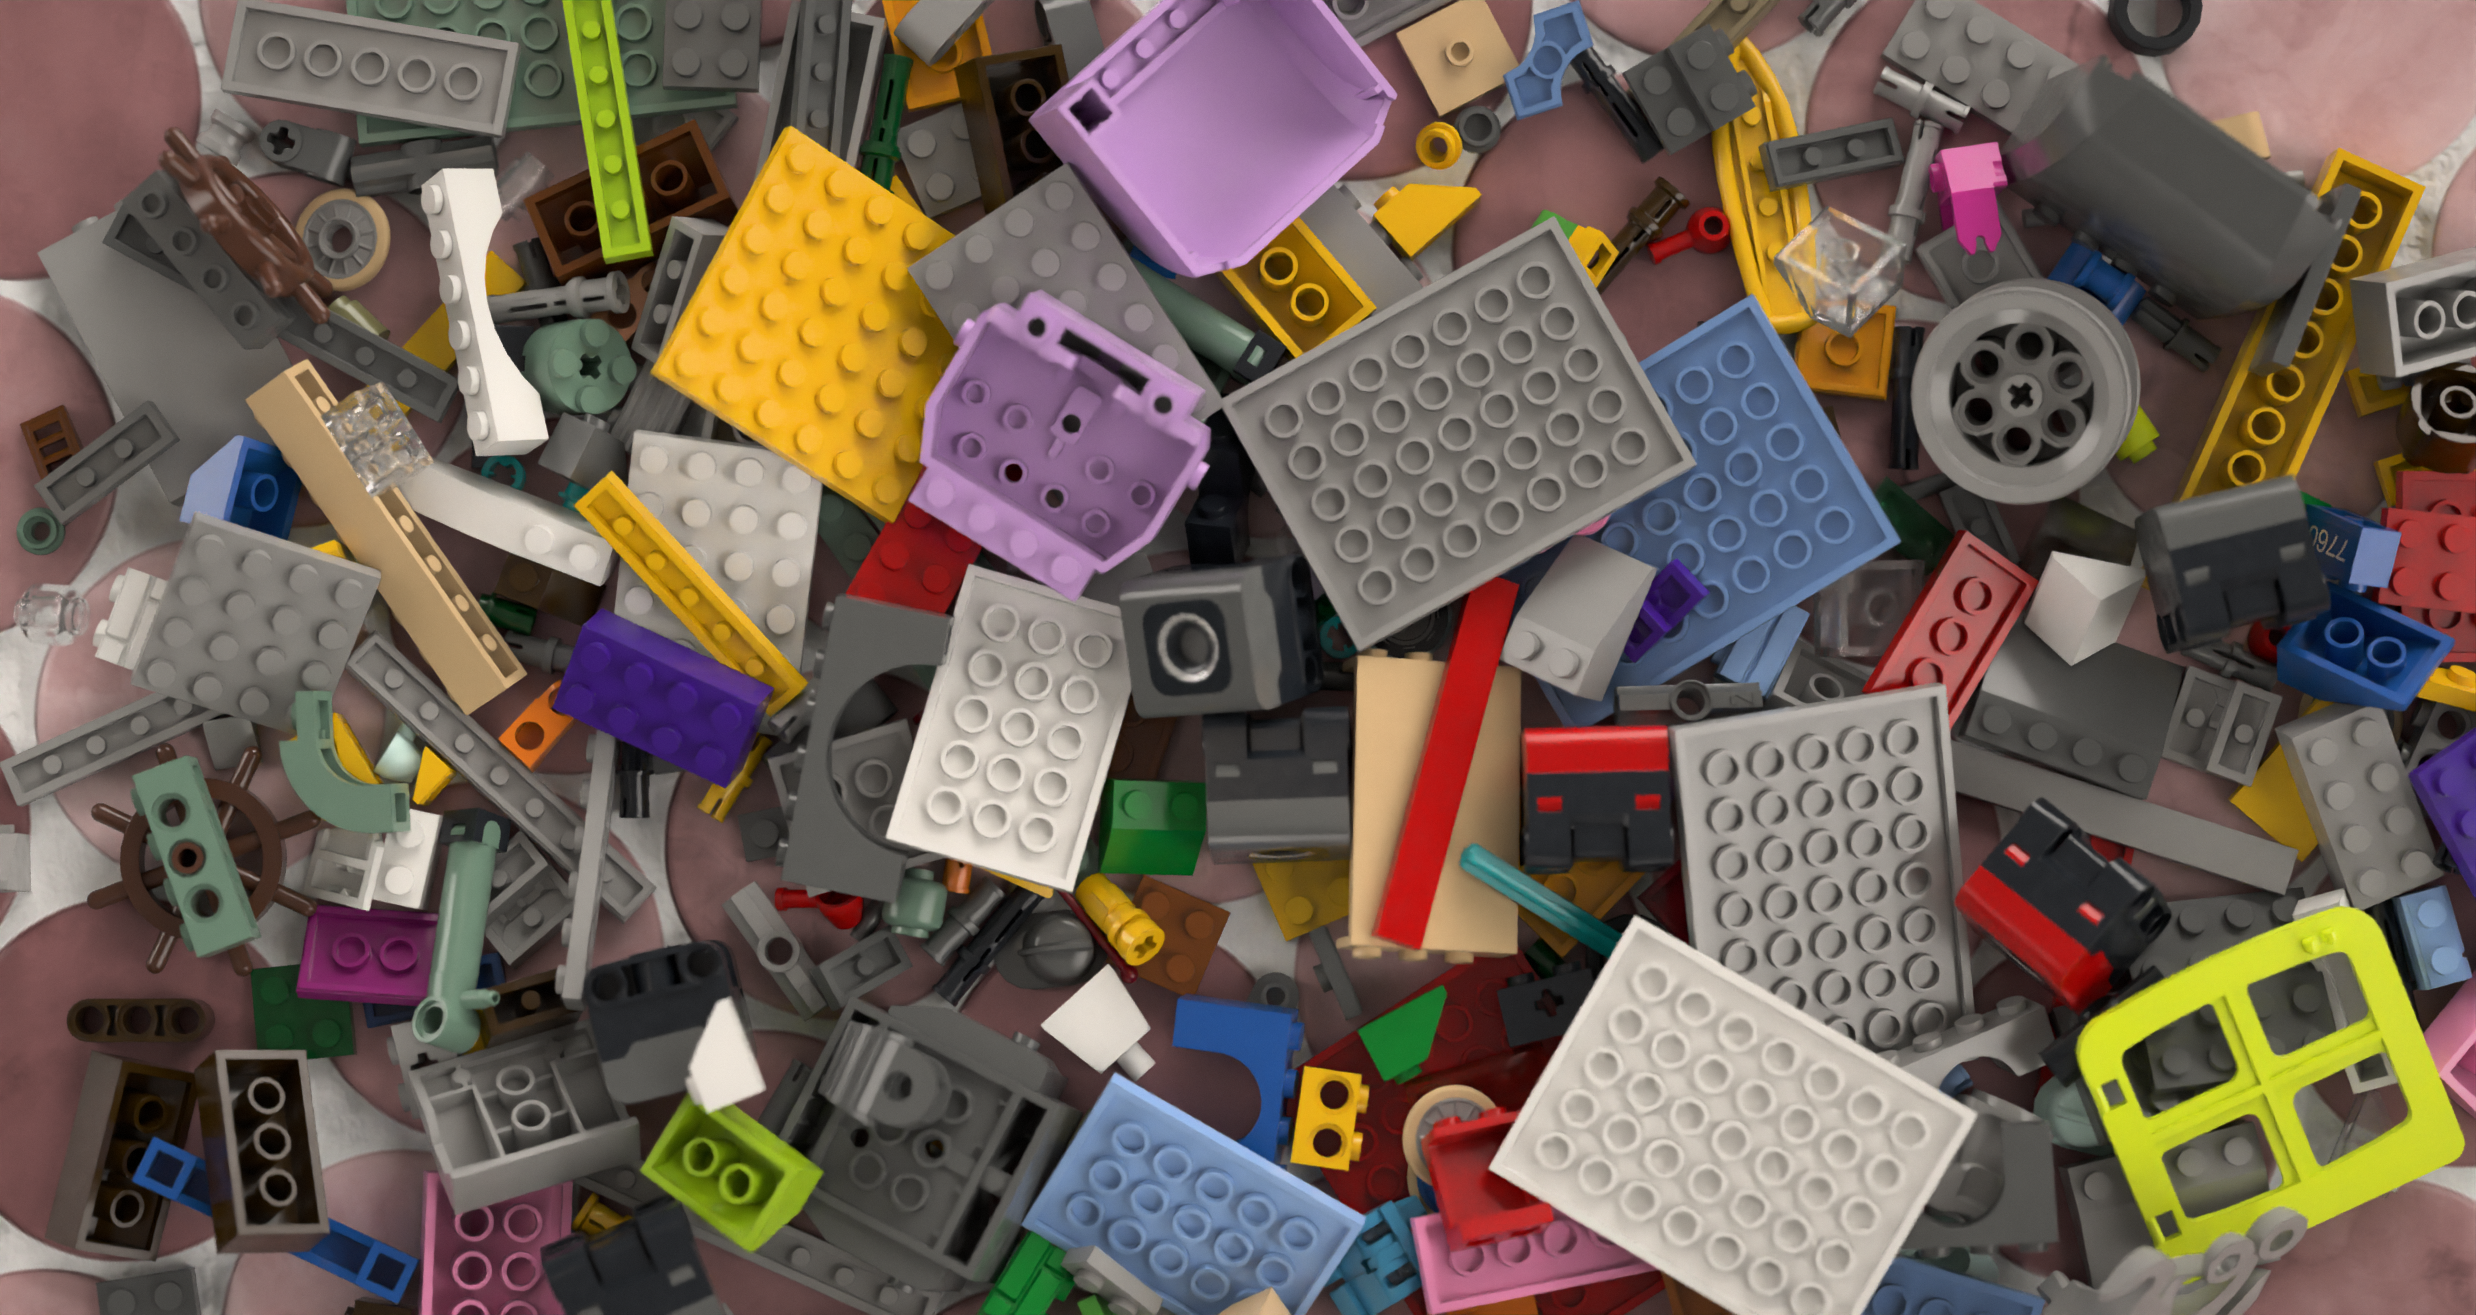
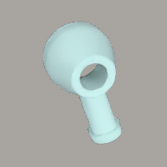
(400, 758)

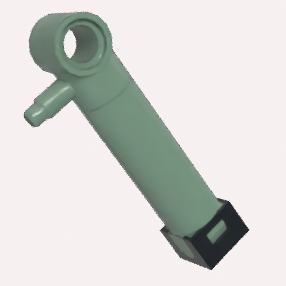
(1214, 333)
(448, 1012)

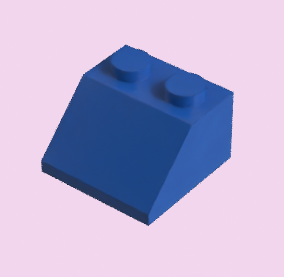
(246, 487)

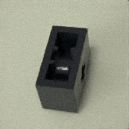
(1520, 1009)

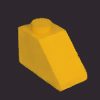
(1422, 214)

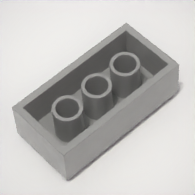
(2416, 315)
(2359, 802)

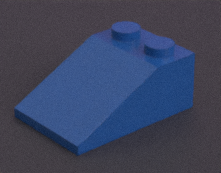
(2360, 654)

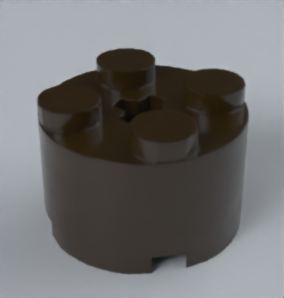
(2440, 420)

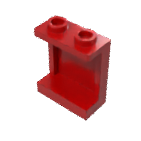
(1473, 1200)

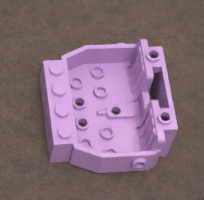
(1008, 406)

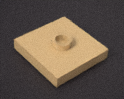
(1457, 54)

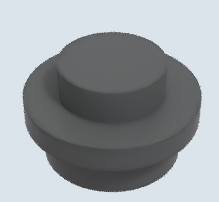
(1478, 129)

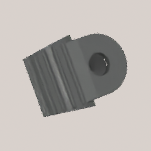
(868, 1076)

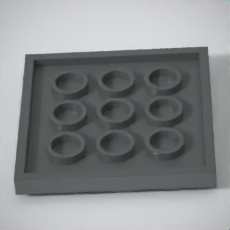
(2288, 1004)

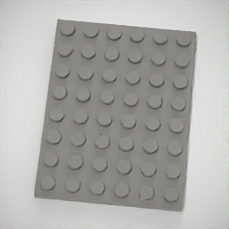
(1457, 434)
(1830, 859)

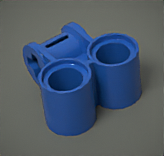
(2099, 279)

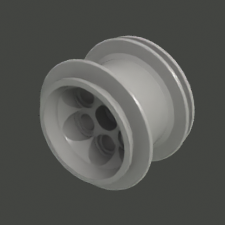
(2073, 330)

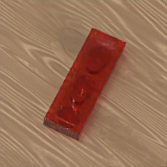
(1501, 1077)

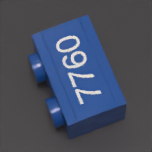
(2352, 547)

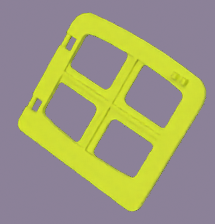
(2268, 1082)

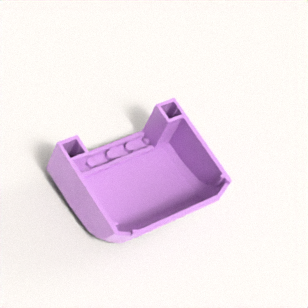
(1217, 125)

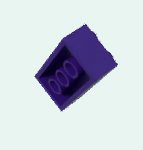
(663, 697)

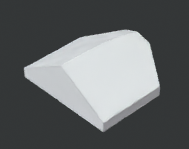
(344, 867)

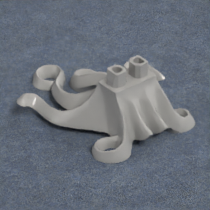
(2149, 1279)

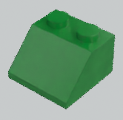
(1151, 826)

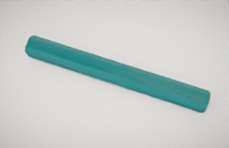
(1540, 899)

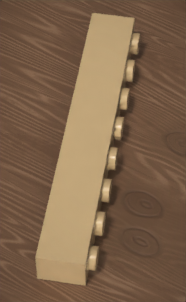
(388, 536)

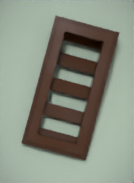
(36, 446)

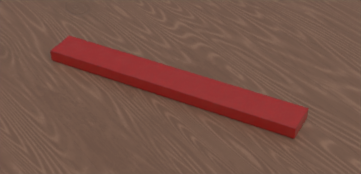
(1444, 764)

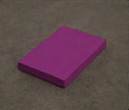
(367, 955)

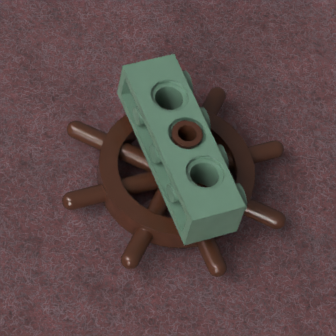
(201, 858)

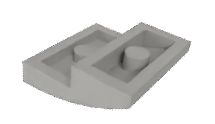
(2220, 726)
(525, 901)

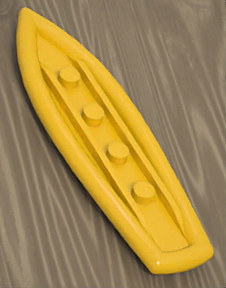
(1758, 218)

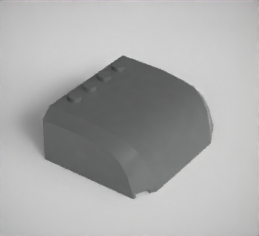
(2163, 192)

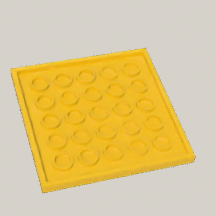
(818, 327)

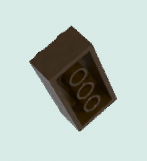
(997, 102)
(261, 1151)

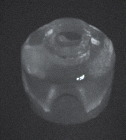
(52, 614)

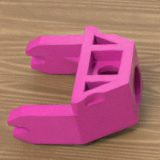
(1967, 190)

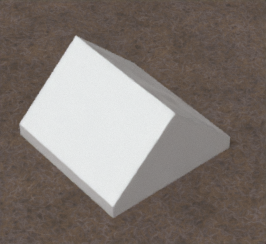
(2082, 604)

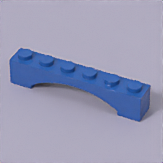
(343, 1252)

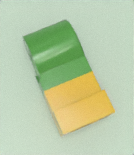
(1585, 244)

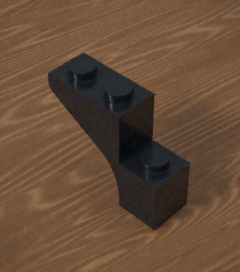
(1219, 518)

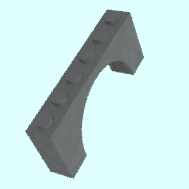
(824, 839)

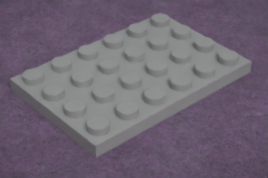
(1061, 245)

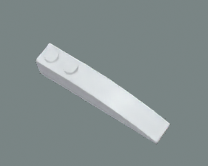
(512, 521)

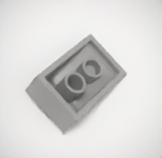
(1579, 618)

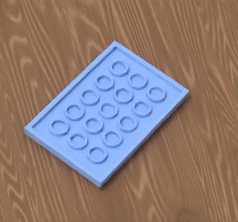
(1189, 1208)

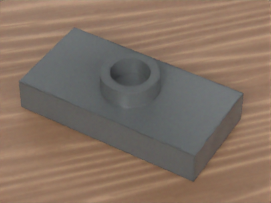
(1333, 974)

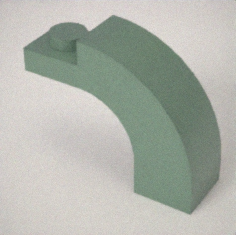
(327, 785)

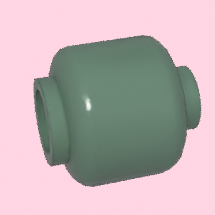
(919, 905)

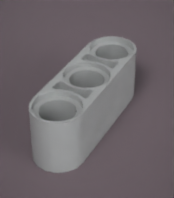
(937, 24)

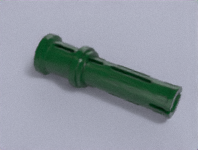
(881, 150)

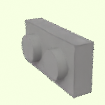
(1102, 1275)

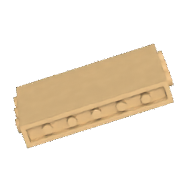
(1389, 731)

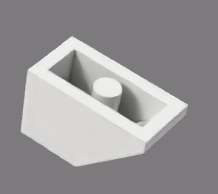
(723, 1062)

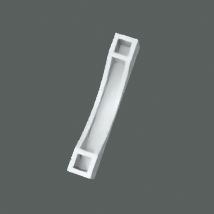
(499, 401)

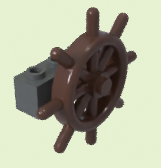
(228, 242)

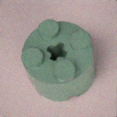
(578, 366)

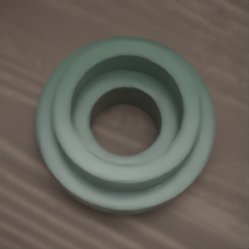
(26, 531)

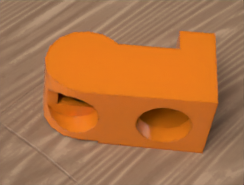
(537, 730)

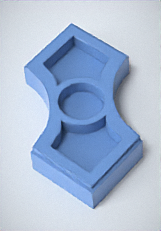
(1538, 79)

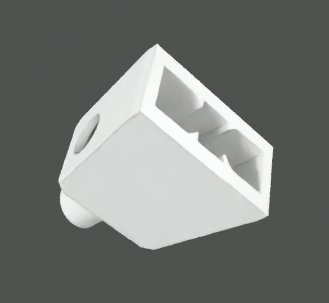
(1103, 1025)

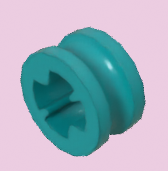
(506, 461)
(1327, 643)

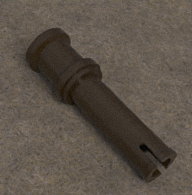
(1643, 225)

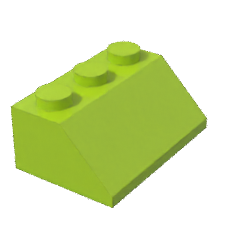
(731, 1172)

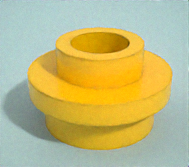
(1427, 151)

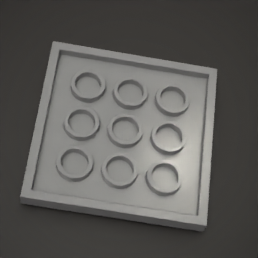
(252, 622)

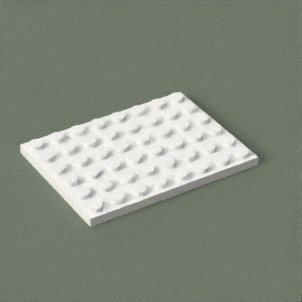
(1730, 1135)

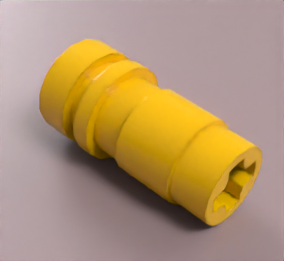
(1128, 928)

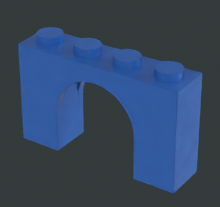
(1264, 1042)

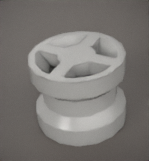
(225, 136)

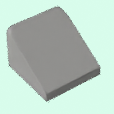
(228, 740)

